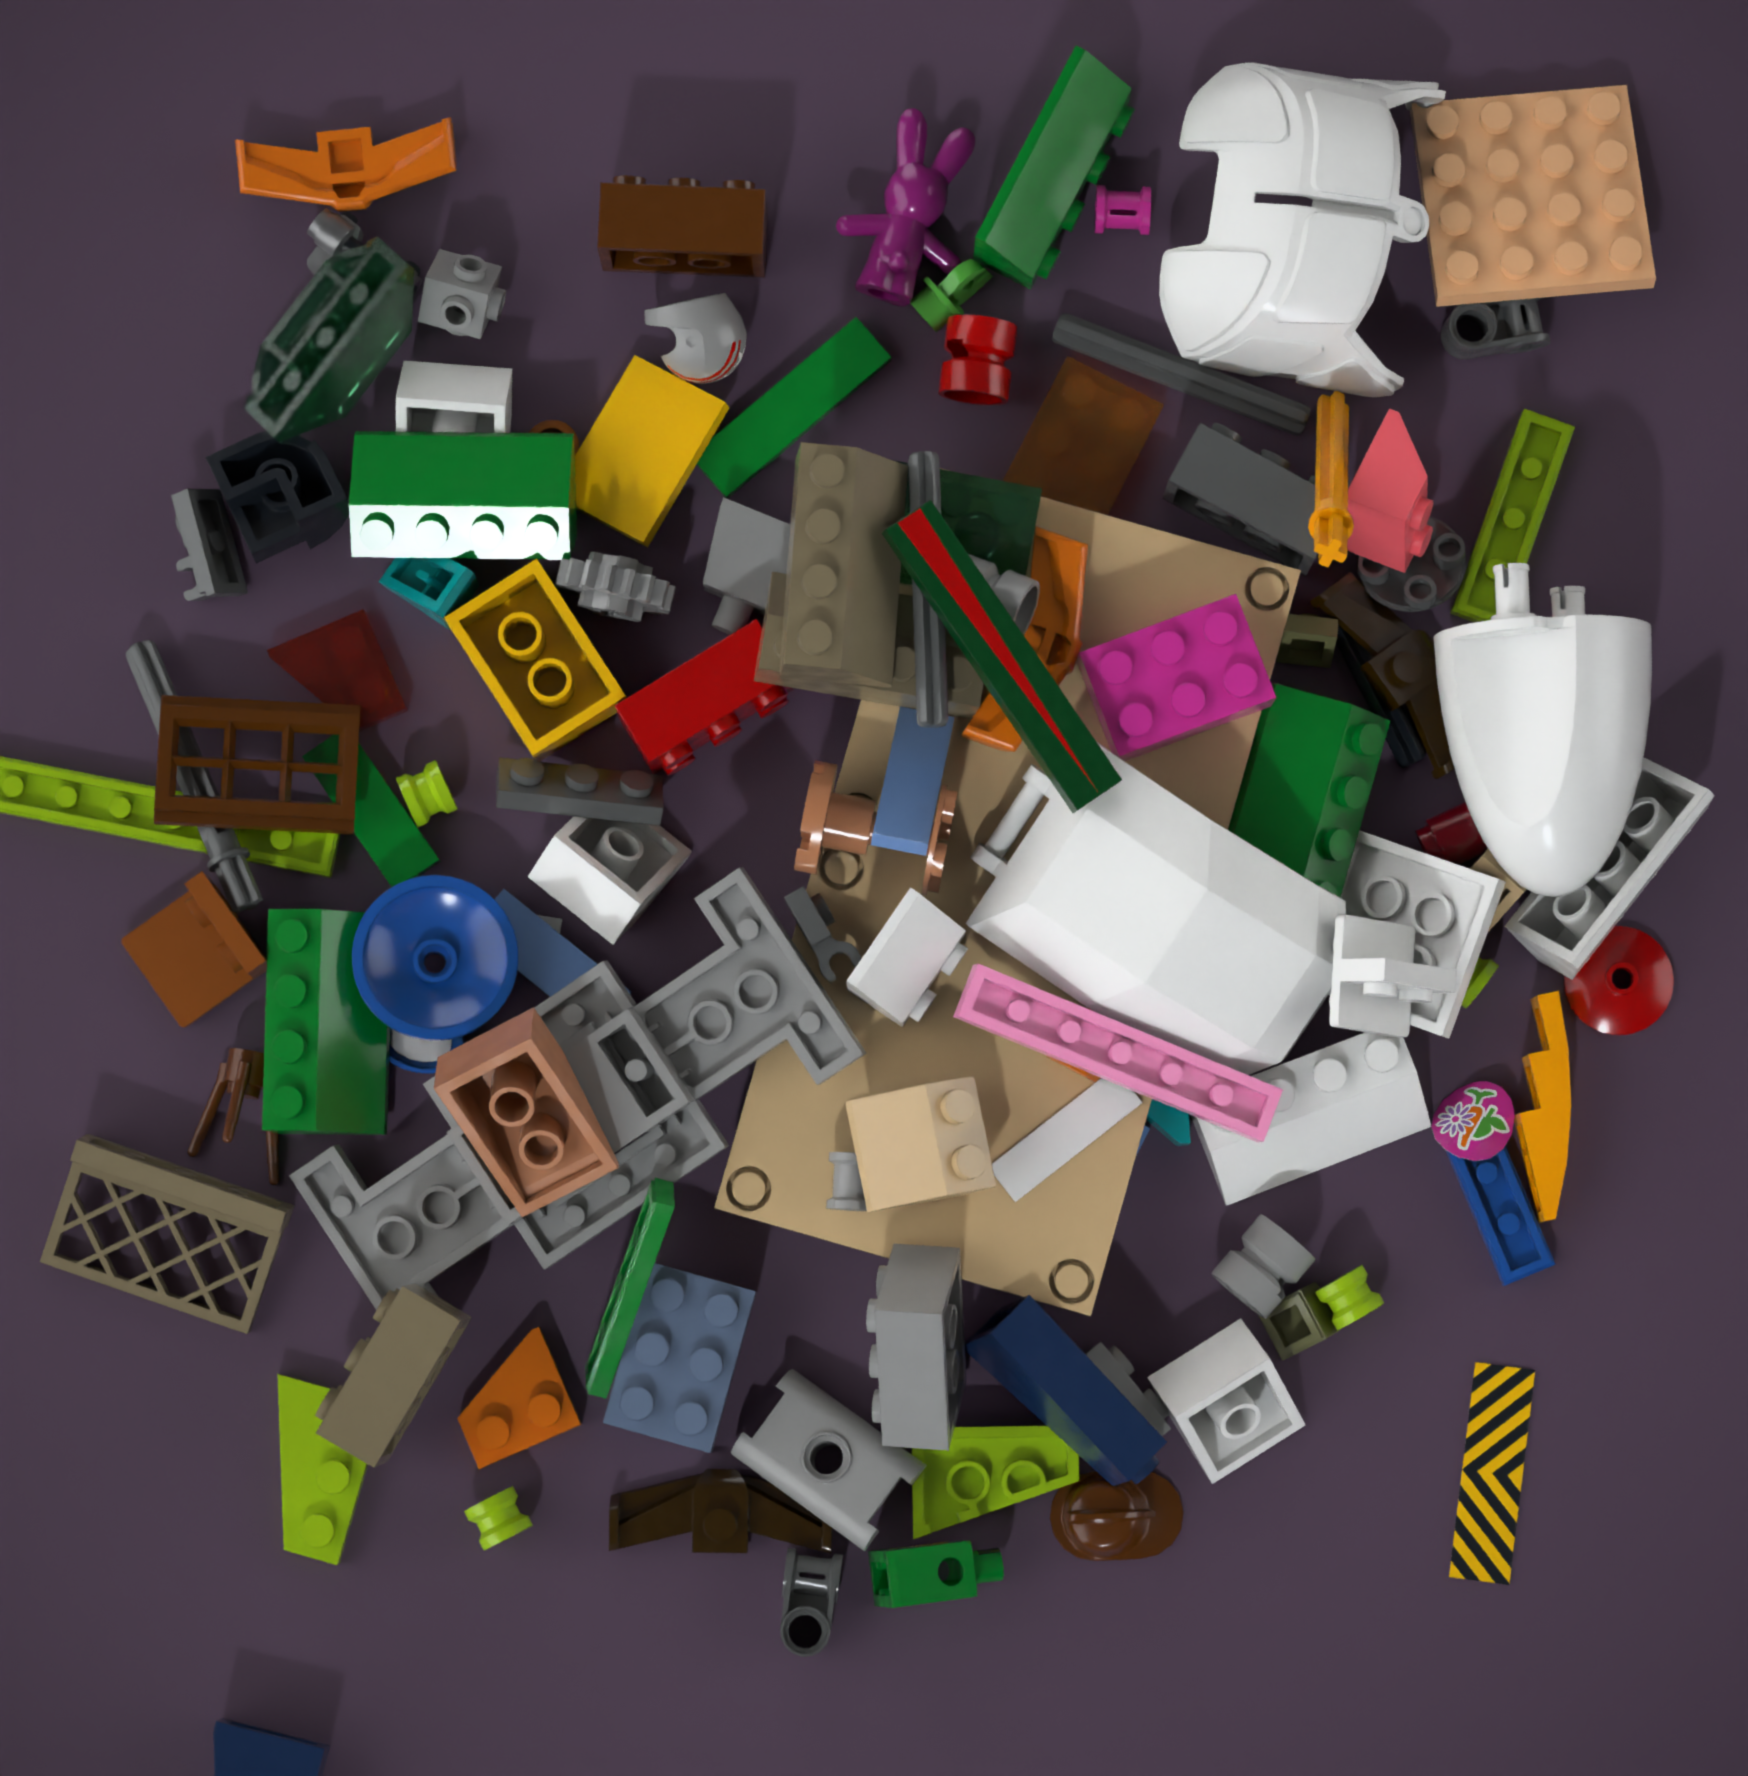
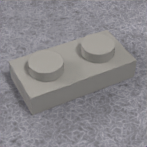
(1117, 1370)

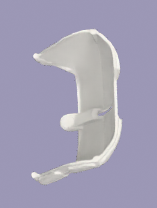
(1288, 281)

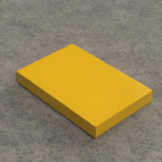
(643, 449)

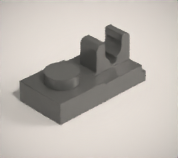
(210, 545)

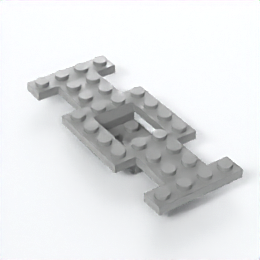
(640, 1075)

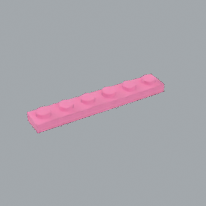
(1118, 1053)

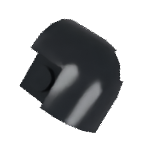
(280, 492)

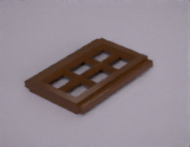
(261, 716)

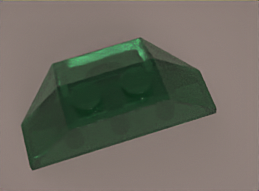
(333, 340)

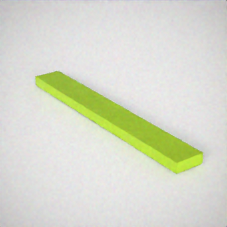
(128, 812)

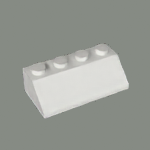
(1572, 926)
(1329, 1111)

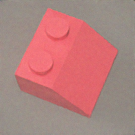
(1390, 499)

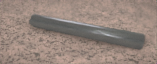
(1181, 374)
(928, 628)

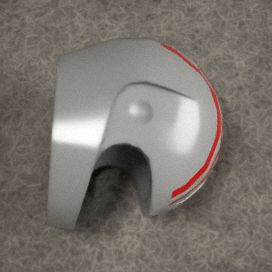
(707, 337)

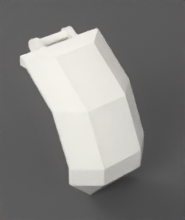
(1160, 919)

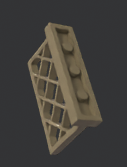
(182, 1188)

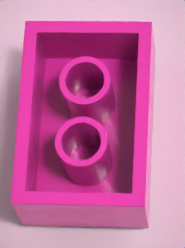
(1176, 678)

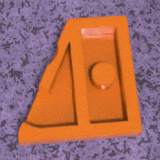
(519, 1404)

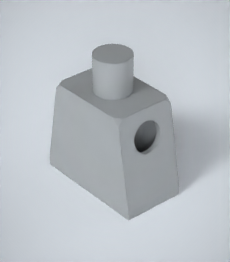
(741, 562)

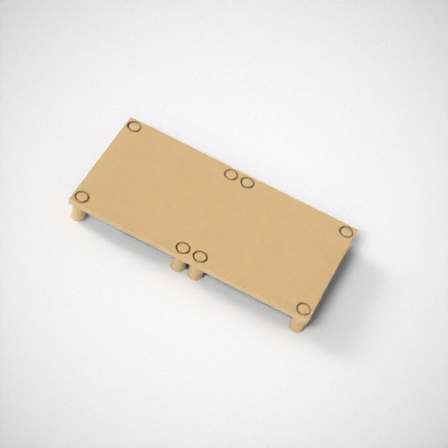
(1062, 1229)

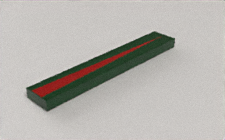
(1001, 656)

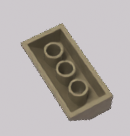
(841, 567)
(962, 680)

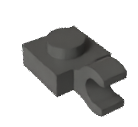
(813, 918)

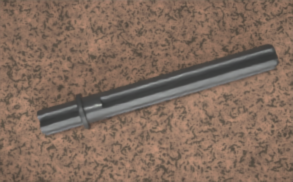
(222, 844)

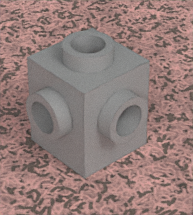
(461, 294)

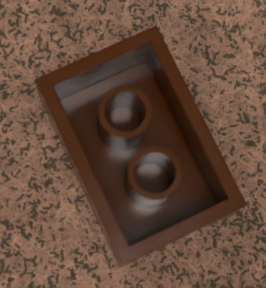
(682, 227)

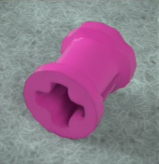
(1122, 200)

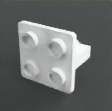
(1377, 977)

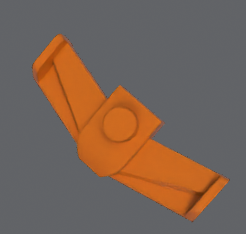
(347, 167)
(1053, 631)

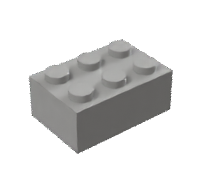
(918, 1346)

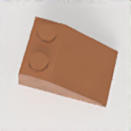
(524, 1112)

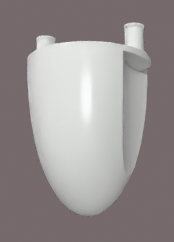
(1546, 729)

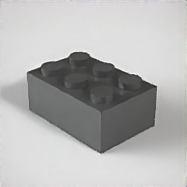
(1246, 495)

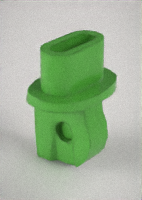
(940, 302)

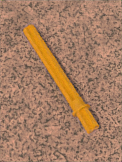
(1331, 521)

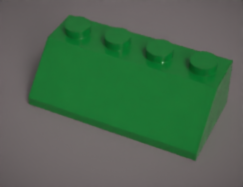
(1053, 170)
(463, 495)
(1309, 783)
(321, 1040)

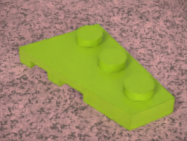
(316, 1476)

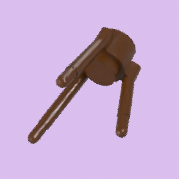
(242, 1079)

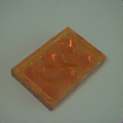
(1084, 438)

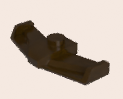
(1400, 665)
(718, 1511)

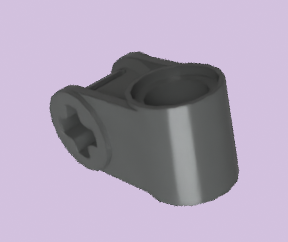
(1504, 328)
(809, 1596)

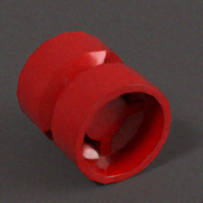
(977, 360)

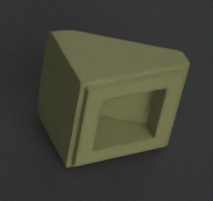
(1299, 1322)

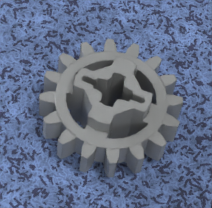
(615, 586)

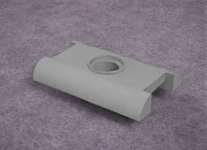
(787, 1448)

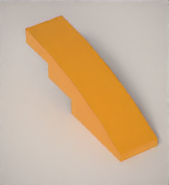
(1545, 1130)

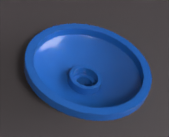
(441, 919)

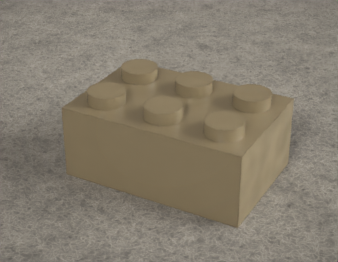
(391, 1373)

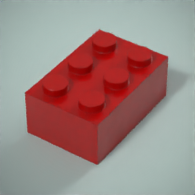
(700, 702)

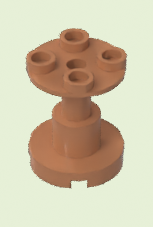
(848, 825)

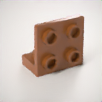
(195, 952)

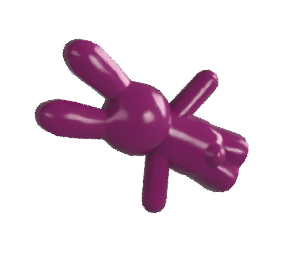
(912, 203)

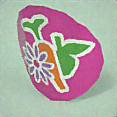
(1474, 1121)

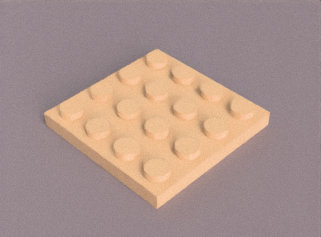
(1532, 196)

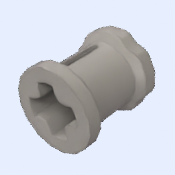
(846, 1183)

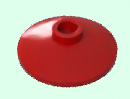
(1618, 1010)

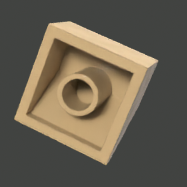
(920, 1144)

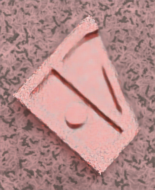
(344, 667)

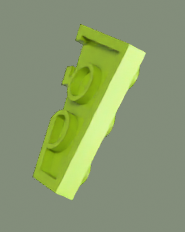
(988, 1472)

